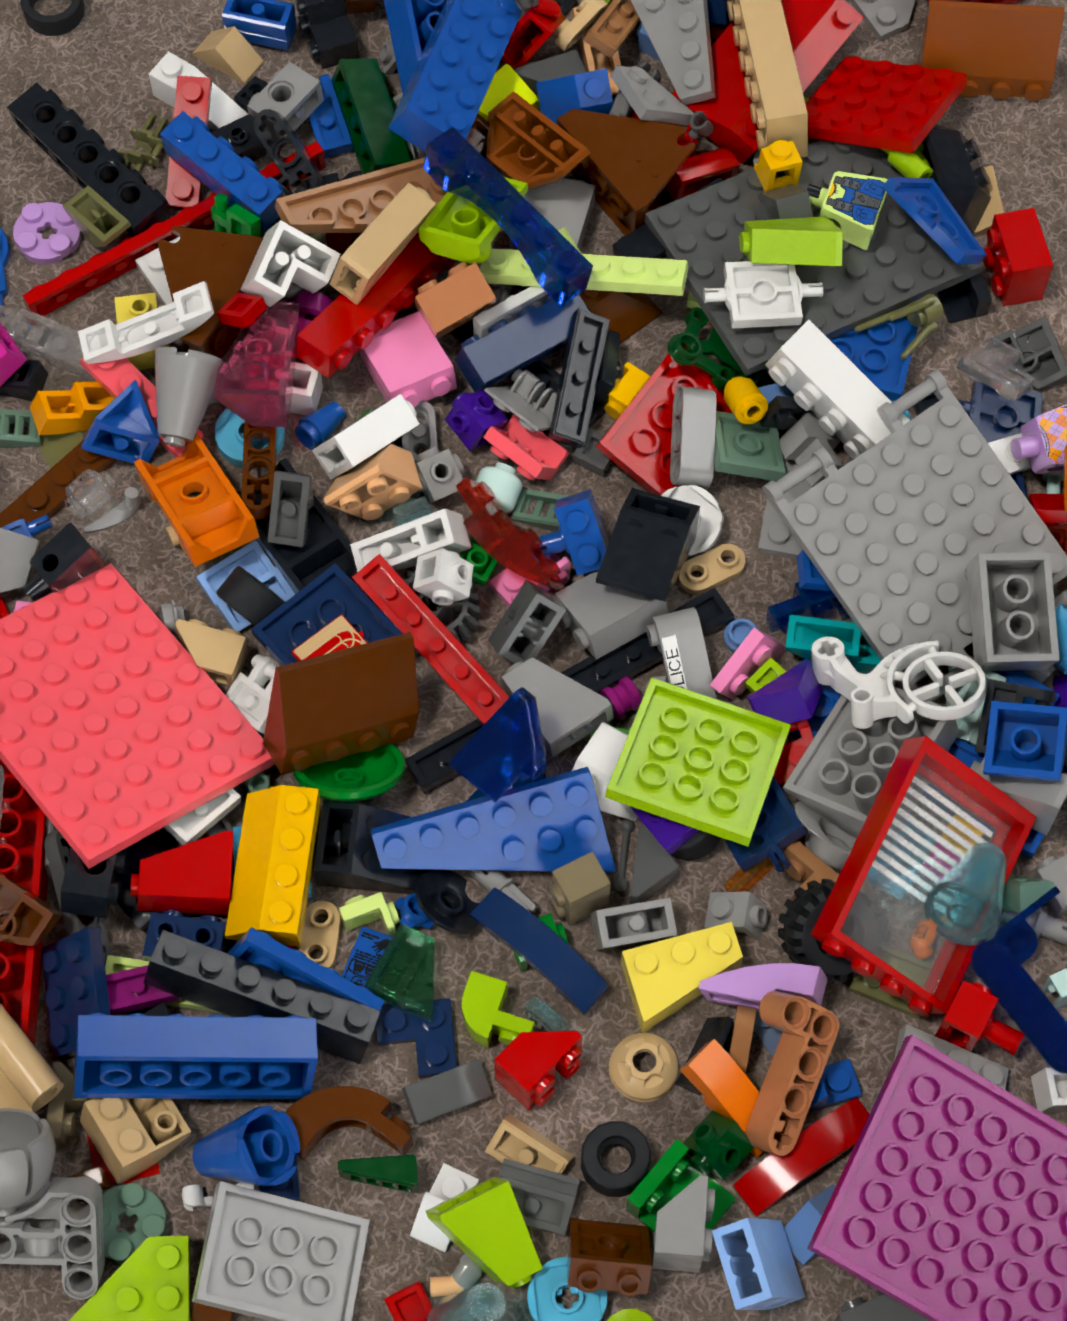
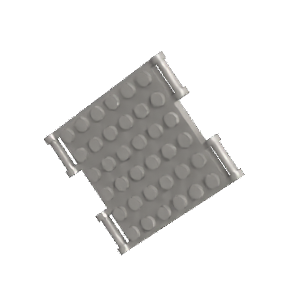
(906, 522)

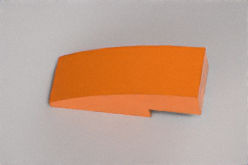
(722, 1084)

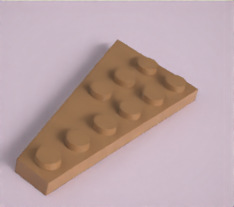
(354, 202)

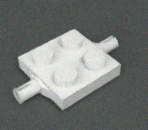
(762, 294)

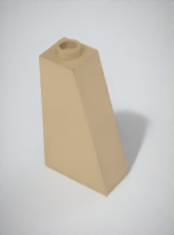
(381, 243)

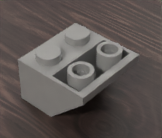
(680, 1229)

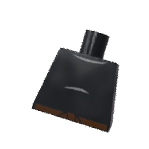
(62, 563)

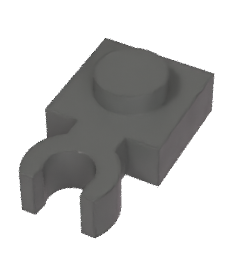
(589, 455)

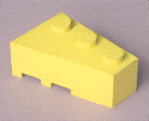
(669, 971)

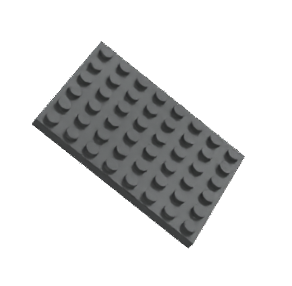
(889, 275)

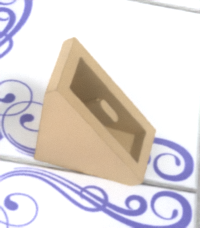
(230, 54)

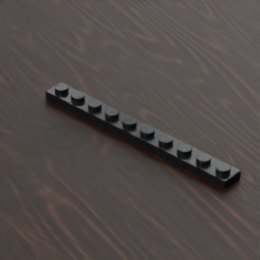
(431, 764)

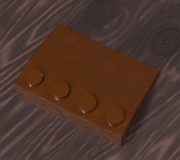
(342, 703)

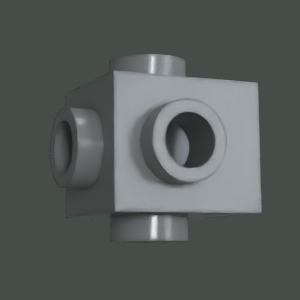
(449, 469)

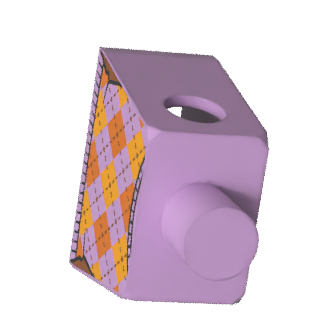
(1043, 442)

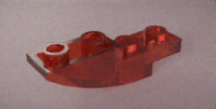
(505, 541)

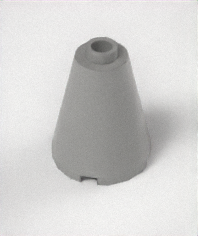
(183, 392)

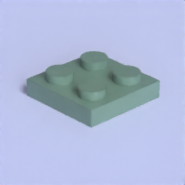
(747, 449)

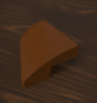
(23, 915)

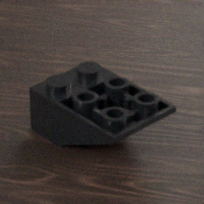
(649, 544)
(348, 853)

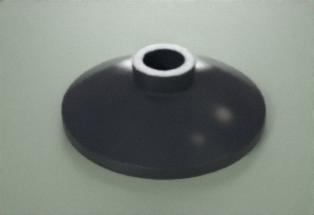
(445, 901)

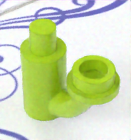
(910, 164)

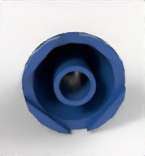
(250, 1149)

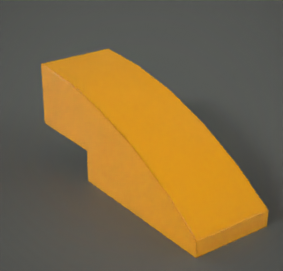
(69, 409)

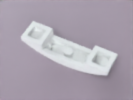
(149, 330)

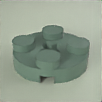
(133, 1201)

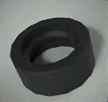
(53, 24)

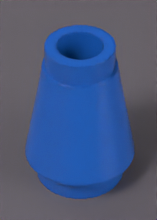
(319, 425)

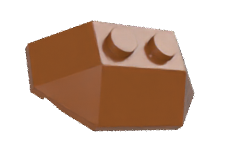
(530, 145)

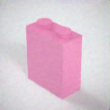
(409, 361)

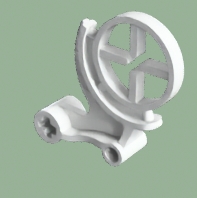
(873, 693)

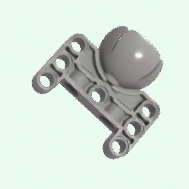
(42, 1214)

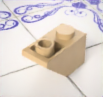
(214, 650)

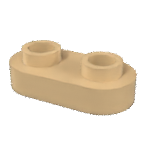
(570, 32)
(713, 569)
(321, 935)

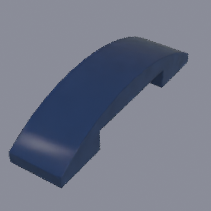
(540, 948)

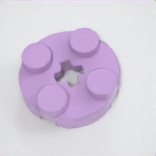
(38, 218)

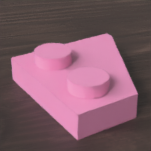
(746, 661)

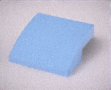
(256, 562)

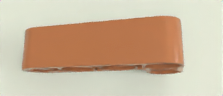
(793, 1072)

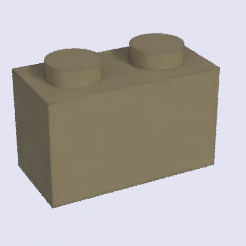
(579, 889)

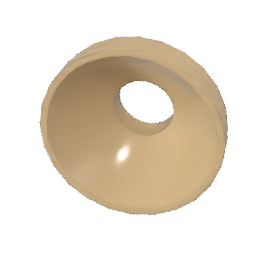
(643, 1085)

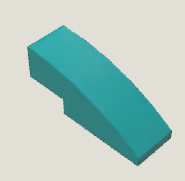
(806, 630)

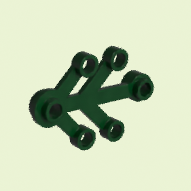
(689, 351)

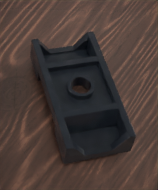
(322, 549)

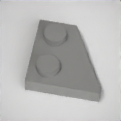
(648, 97)

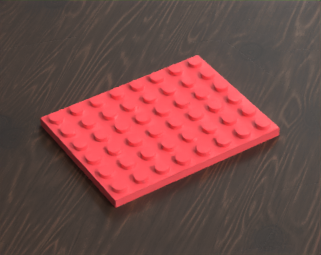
(114, 717)

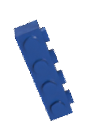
(220, 168)

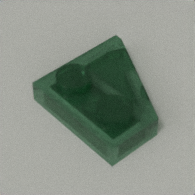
(407, 973)

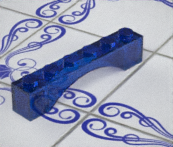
(551, 257)

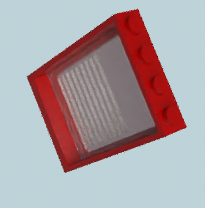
(912, 837)

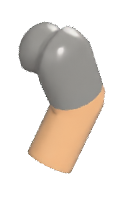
(464, 1276)

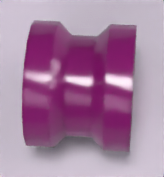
(623, 697)

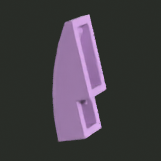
(751, 983)

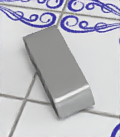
(693, 437)

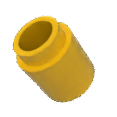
(745, 400)

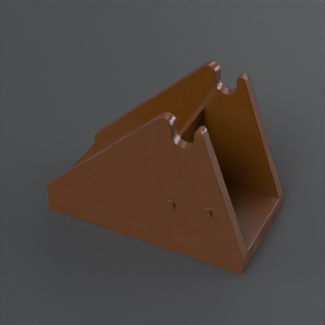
(627, 162)
(223, 264)

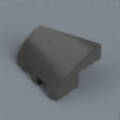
(1045, 359)

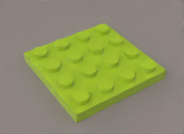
(698, 761)

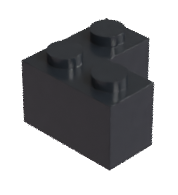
(328, 31)

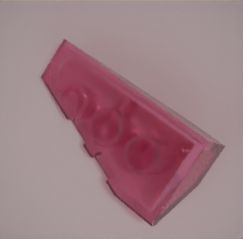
(261, 370)

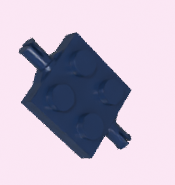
(999, 416)
(773, 832)

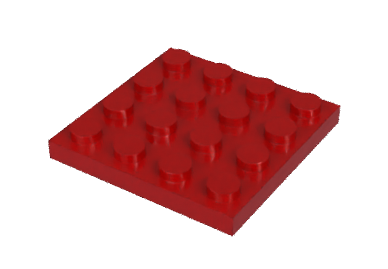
(881, 103)

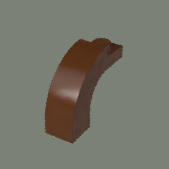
(347, 1107)

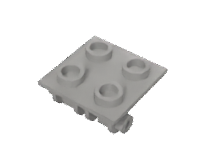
(526, 400)

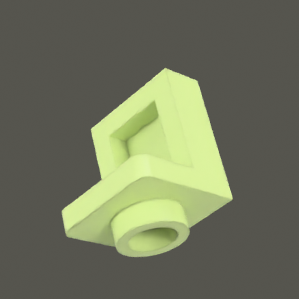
(364, 910)

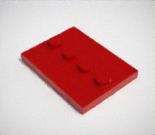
(642, 432)

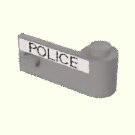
(683, 650)

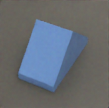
(804, 1223)

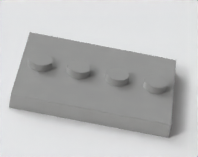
(279, 1257)

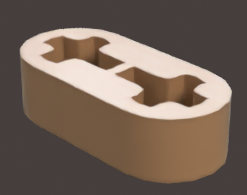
(742, 1035)

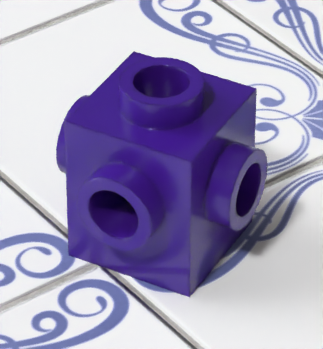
(473, 416)

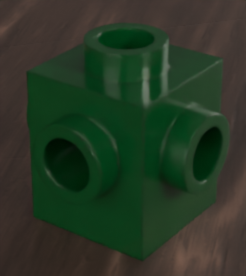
(717, 1146)

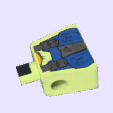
(851, 204)

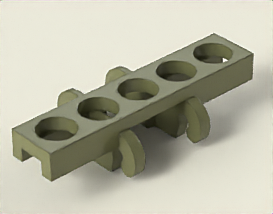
(148, 136)

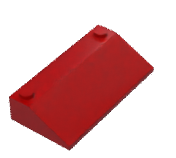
(815, 34)

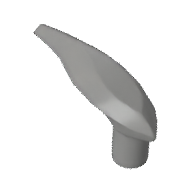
(119, 512)

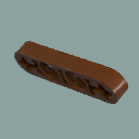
(258, 458)

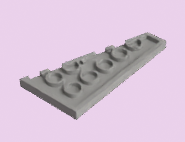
(683, 44)

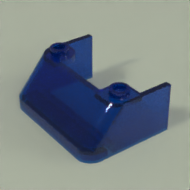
(505, 749)
(1001, 971)

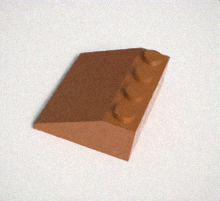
(997, 45)

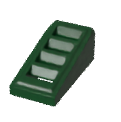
(389, 1171)

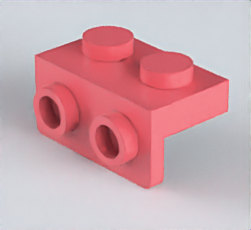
(532, 451)

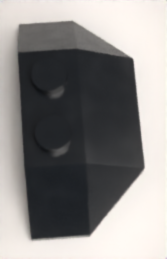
(958, 173)

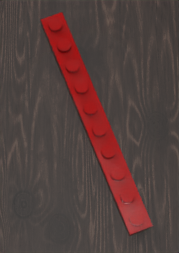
(121, 259)

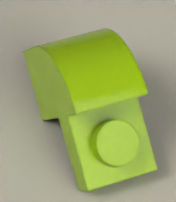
(483, 1011)

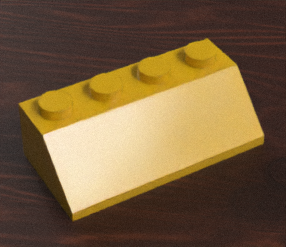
(274, 863)

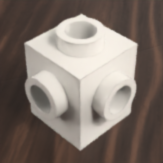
(443, 577)

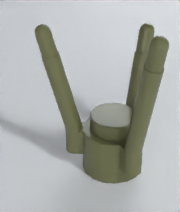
(919, 313)

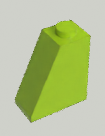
(792, 241)
(490, 1231)

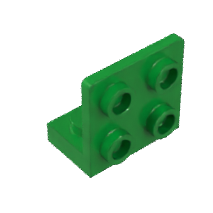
(666, 1181)

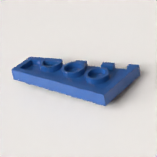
(266, 952)

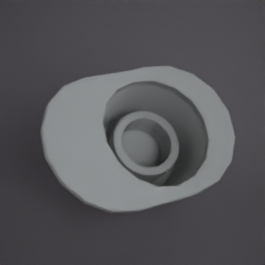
(824, 837)

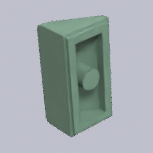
(1023, 891)

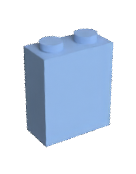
(758, 1264)

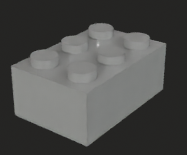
(1012, 611)

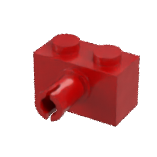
(972, 1019)

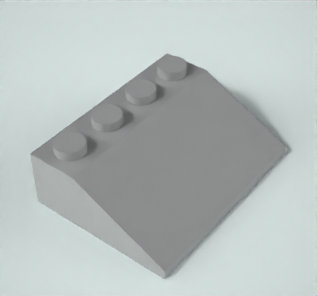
(849, 764)

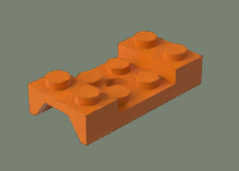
(204, 523)

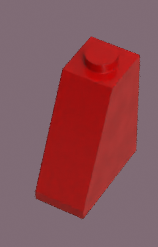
(187, 878)

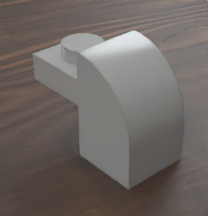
(804, 439)

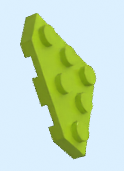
(146, 1286)

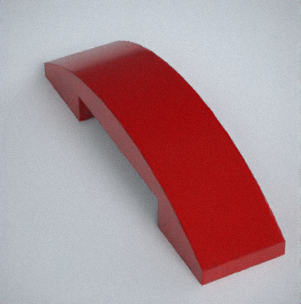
(814, 1149)

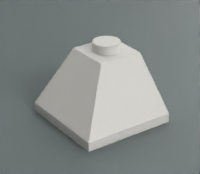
(601, 758)

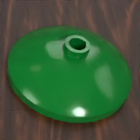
(355, 776)

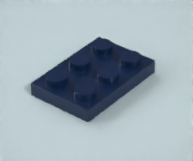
(73, 986)

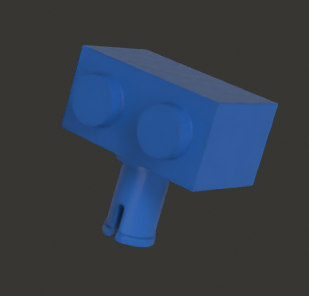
(579, 532)

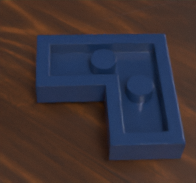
(433, 1039)

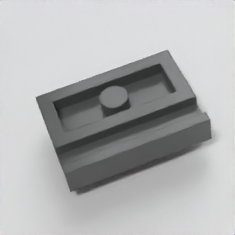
(542, 1195)

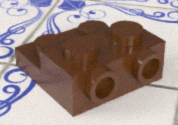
(608, 1257)

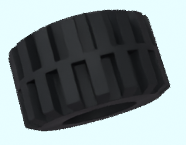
(798, 925)

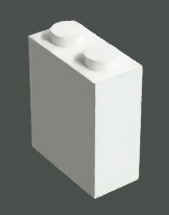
(366, 436)

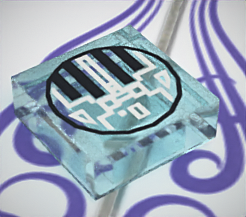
(543, 1015)

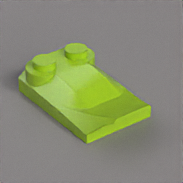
(461, 228)

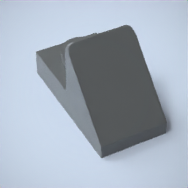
(290, 508)

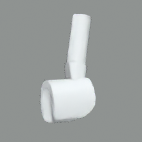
(194, 1197)

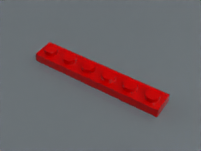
(431, 638)

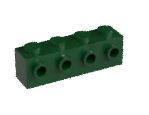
(368, 114)

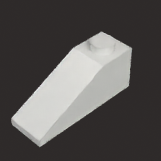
(164, 81)
(408, 541)

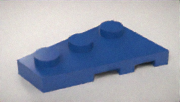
(936, 216)

